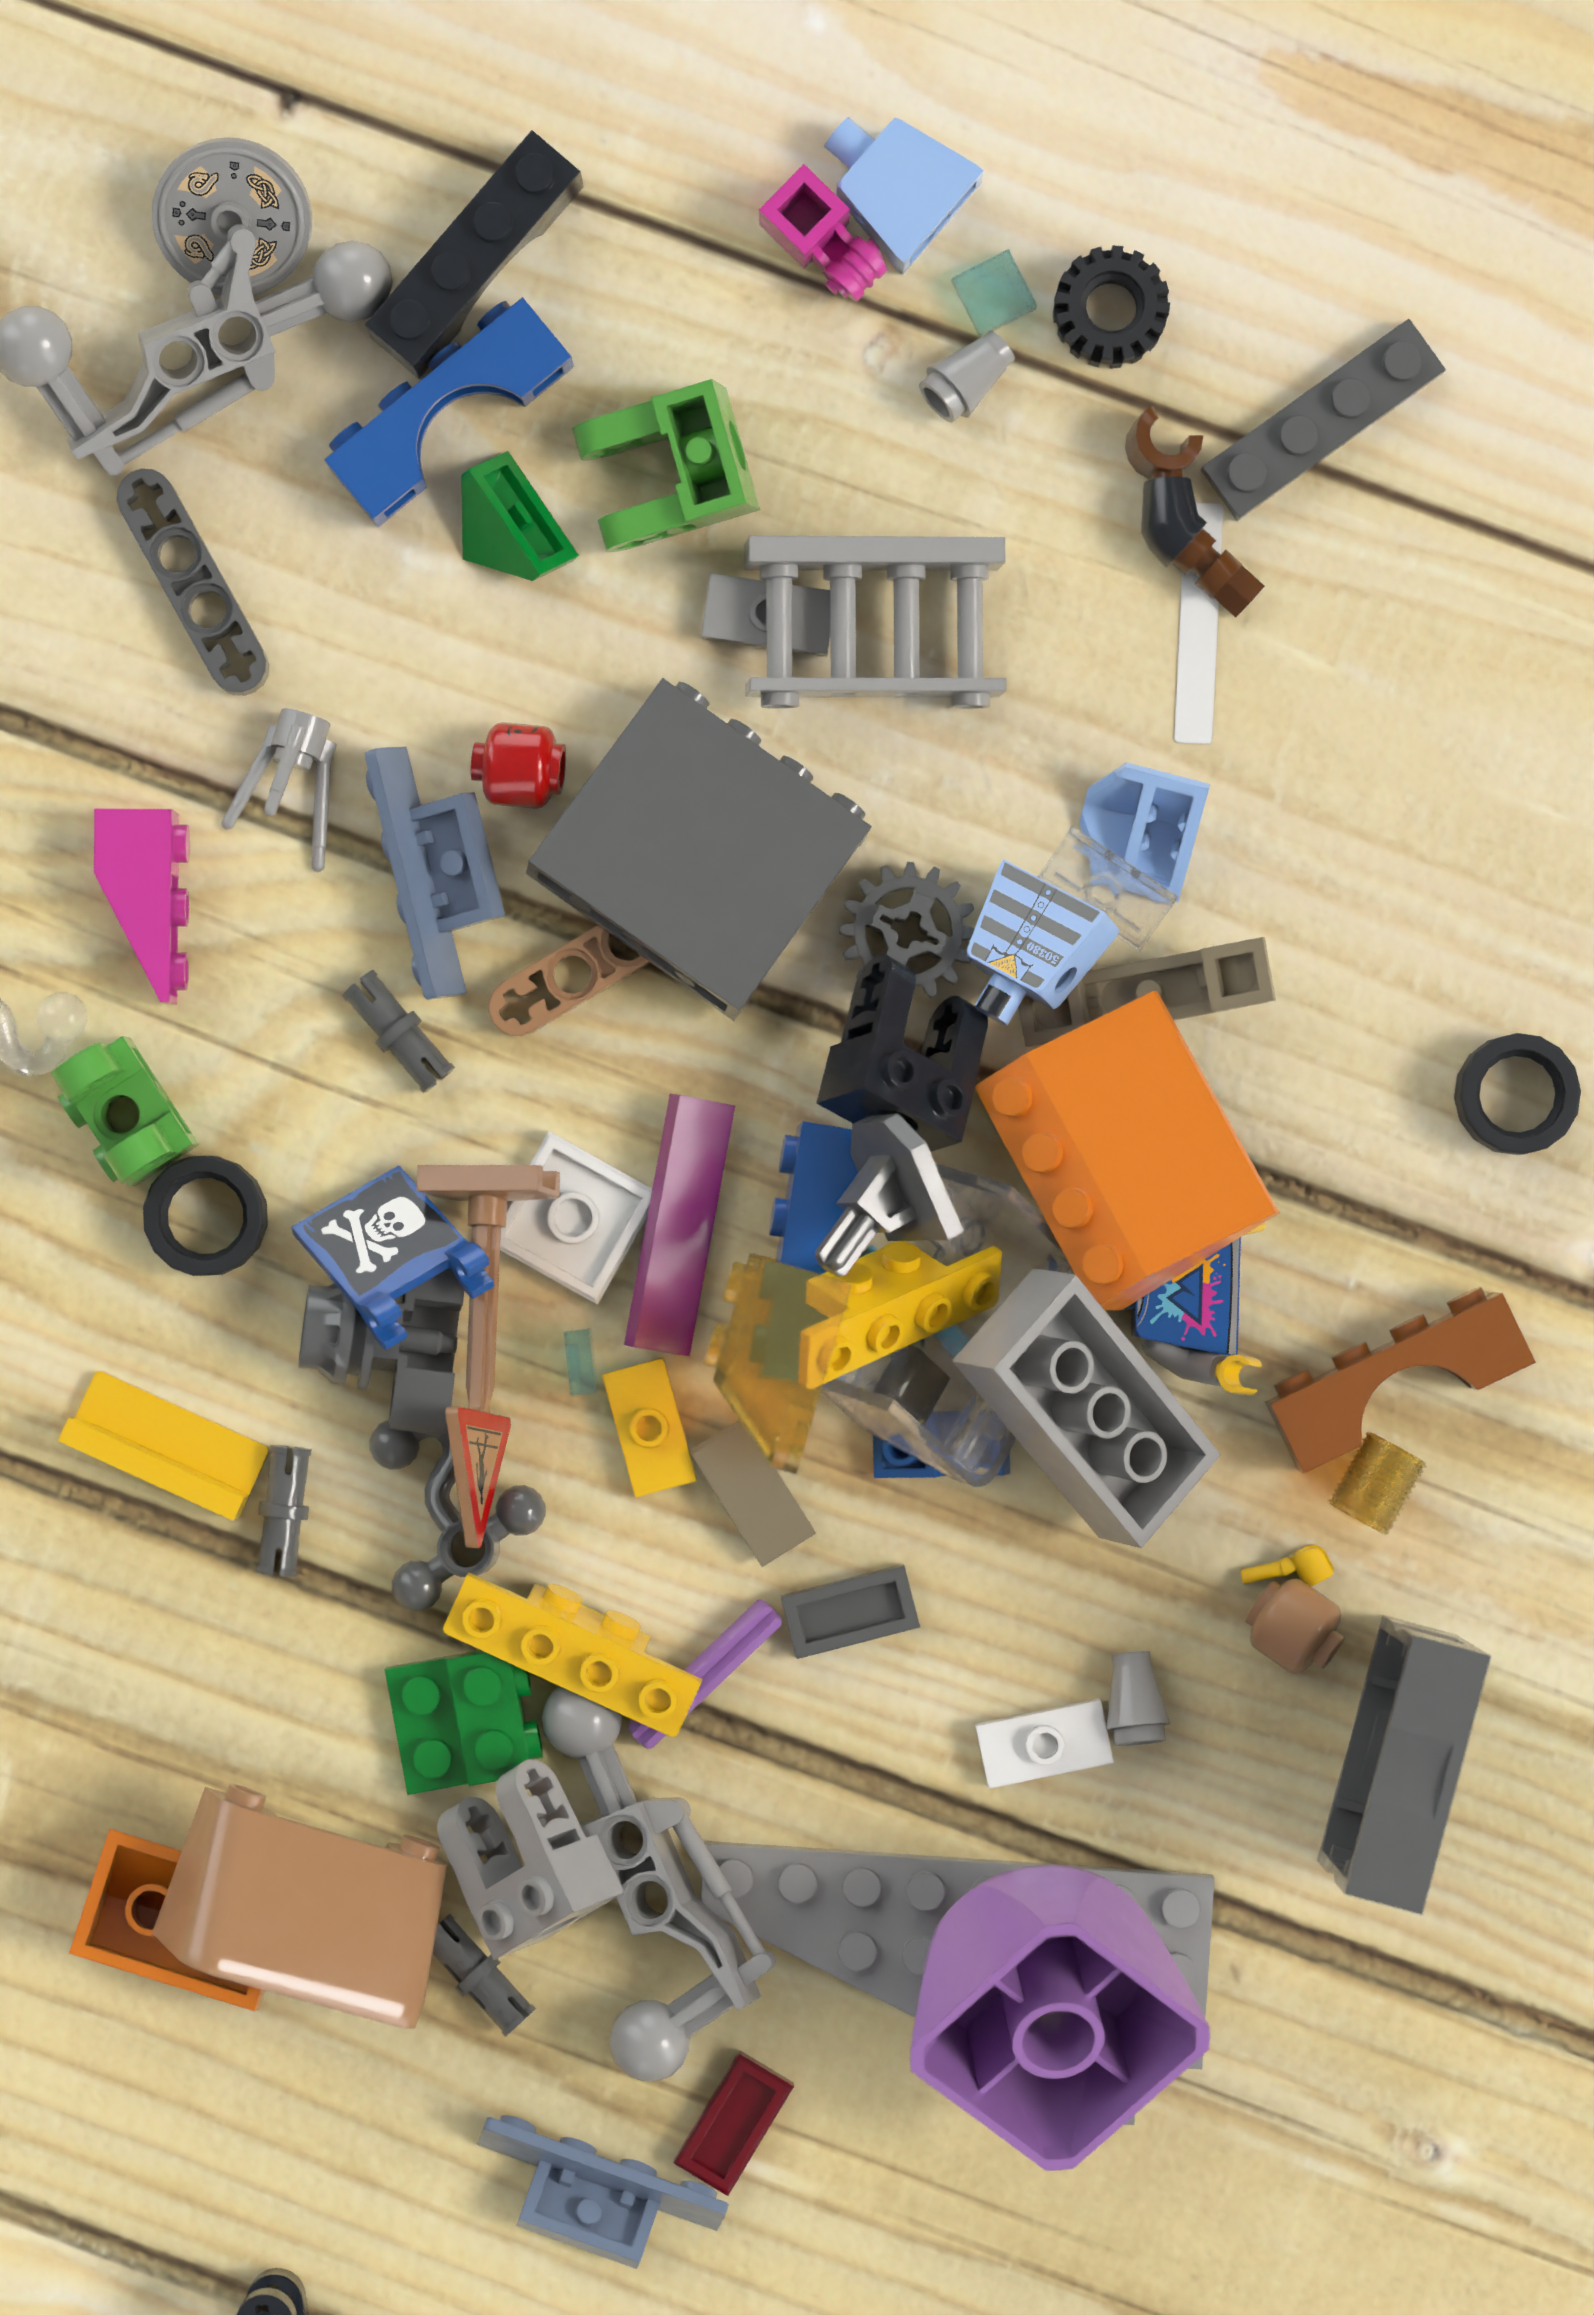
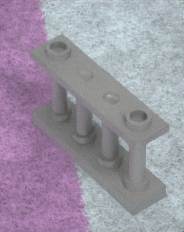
(842, 564)

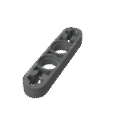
(198, 579)

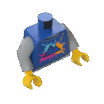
(1196, 1322)

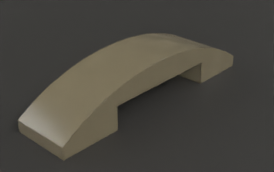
(1187, 982)

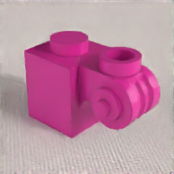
(812, 228)

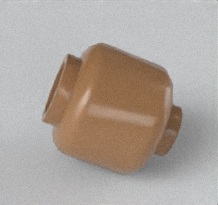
(1295, 1626)

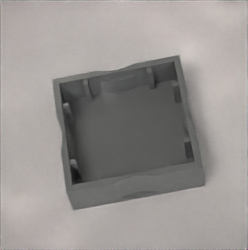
(1402, 1763)

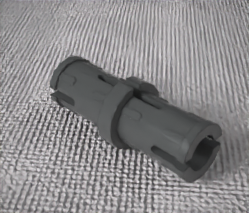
(398, 1031)
(283, 1510)
(479, 1976)

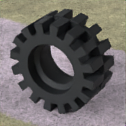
(1111, 268)

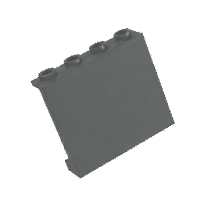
(699, 847)

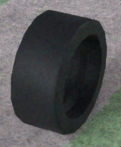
(1565, 1100)
(157, 1221)

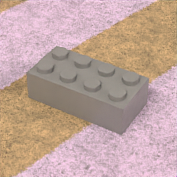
(1087, 1407)

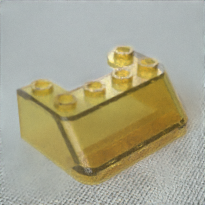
(776, 1352)

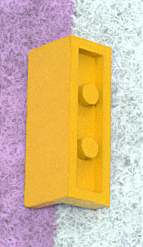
(166, 1445)

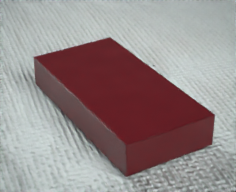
(733, 2123)

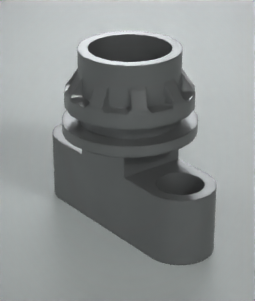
(341, 1344)

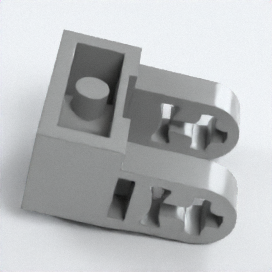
(562, 1870)

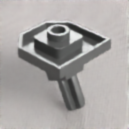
(891, 1195)

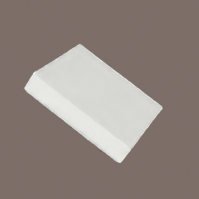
(583, 1231)

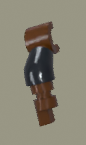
(1173, 523)

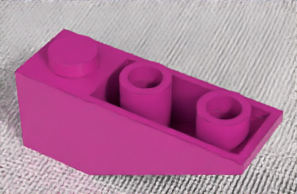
(139, 873)

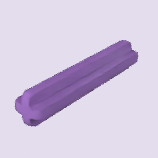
(721, 1659)

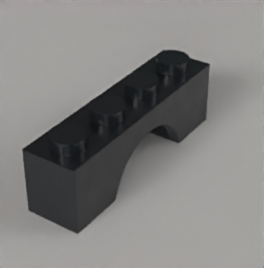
(453, 274)

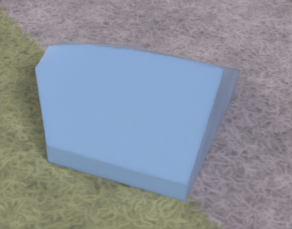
(1147, 820)

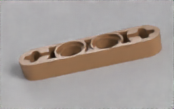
(605, 972)

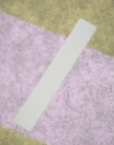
(1197, 647)

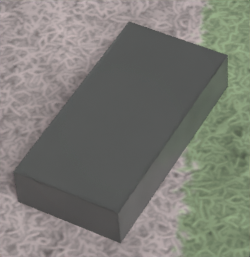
(850, 1611)

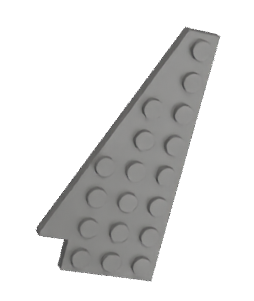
(876, 1911)

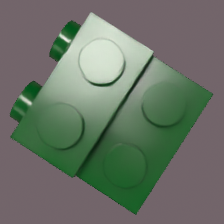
(460, 1720)

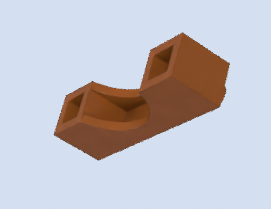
(1325, 1413)

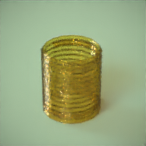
(1377, 1483)

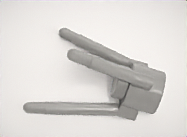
(296, 743)

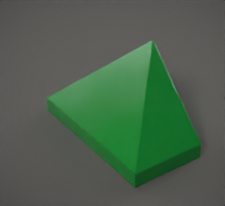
(508, 522)

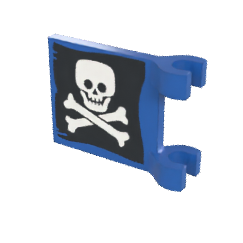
(386, 1244)

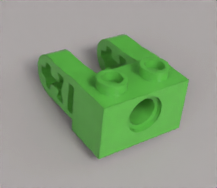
(706, 454)
(114, 1071)

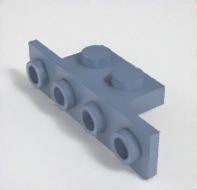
(437, 865)
(593, 2199)

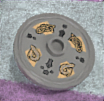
(229, 185)

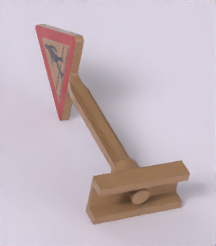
(474, 1433)

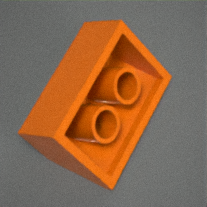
(124, 1911)

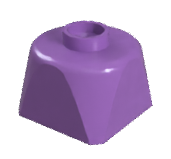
(1052, 2011)

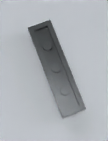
(1323, 419)

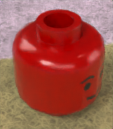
(519, 765)

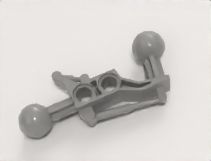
(37, 346)
(650, 2036)

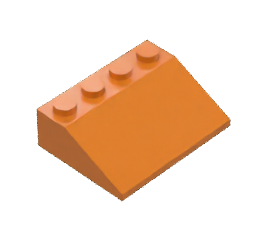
(1126, 1151)

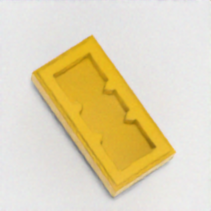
(649, 1427)

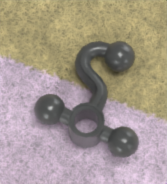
(518, 1512)

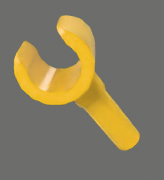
(1309, 1562)

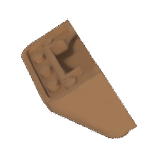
(304, 1909)

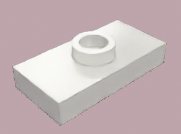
(1044, 1743)

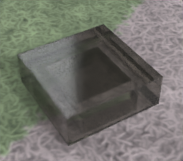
(913, 1382)

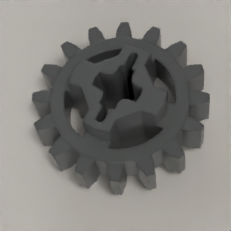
(920, 904)

